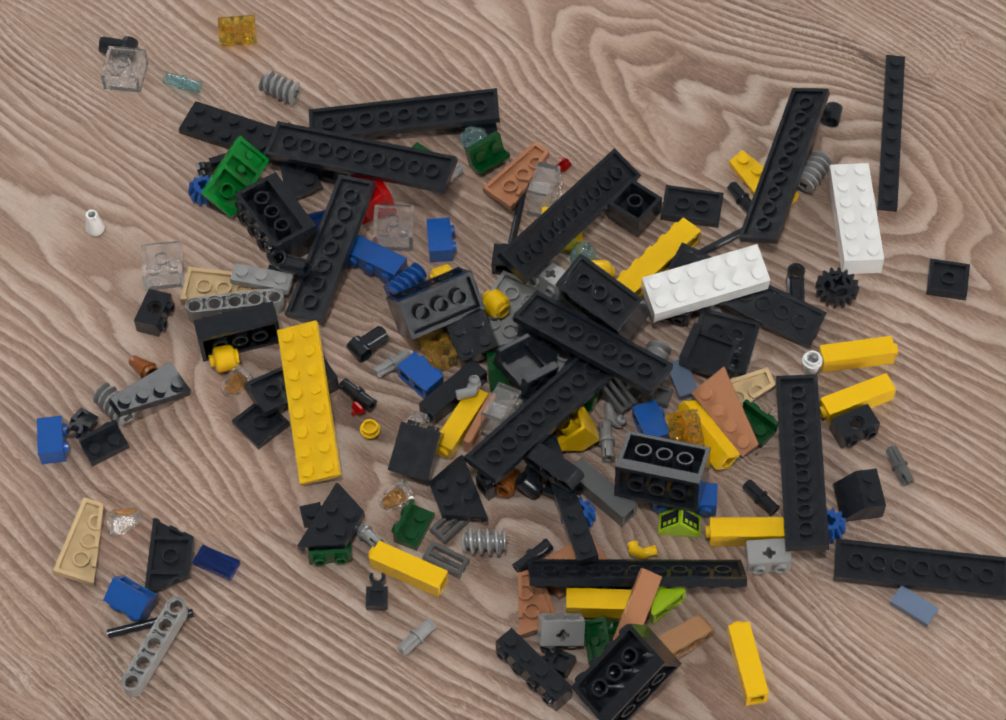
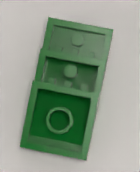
(236, 171)

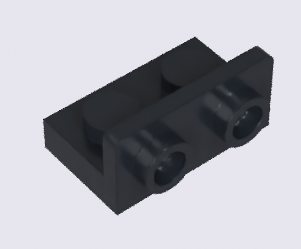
(103, 443)

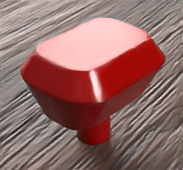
(564, 164)
(357, 409)

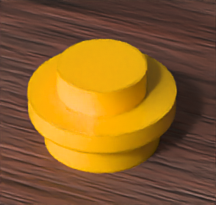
(369, 429)

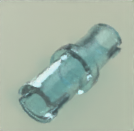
(182, 82)

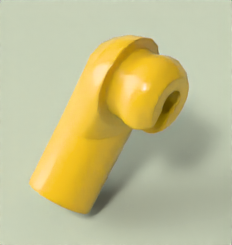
(639, 552)

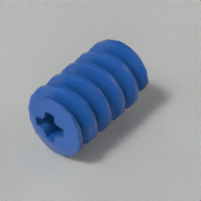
(410, 277)

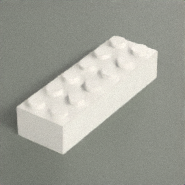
(855, 218)
(705, 283)

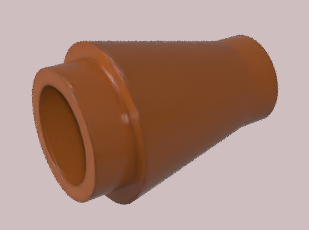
(142, 366)
(507, 485)

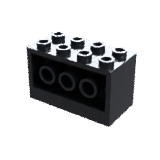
(275, 217)
(602, 297)
(435, 303)
(662, 471)
(625, 673)

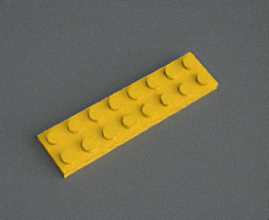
(309, 403)

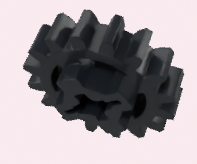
(837, 287)

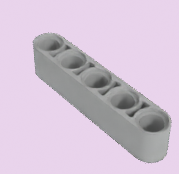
(226, 302)
(154, 657)

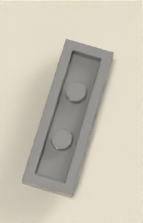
(261, 278)

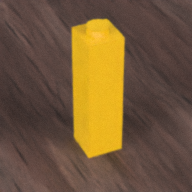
(858, 354)
(870, 392)
(459, 424)
(722, 450)
(738, 530)
(408, 568)
(597, 602)
(747, 663)

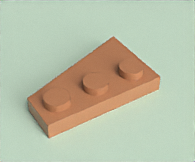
(530, 603)

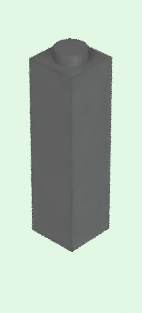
(601, 493)

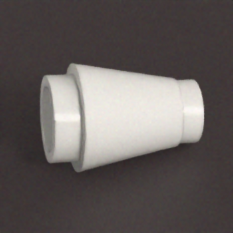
(94, 224)
(811, 362)

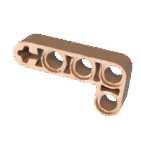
(687, 635)

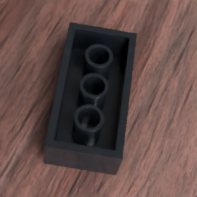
(242, 329)

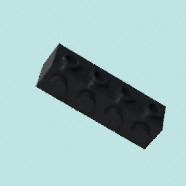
(533, 669)

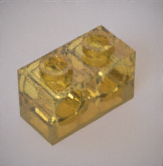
(237, 30)
(434, 350)
(685, 427)

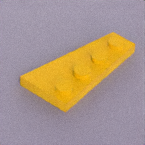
(749, 171)

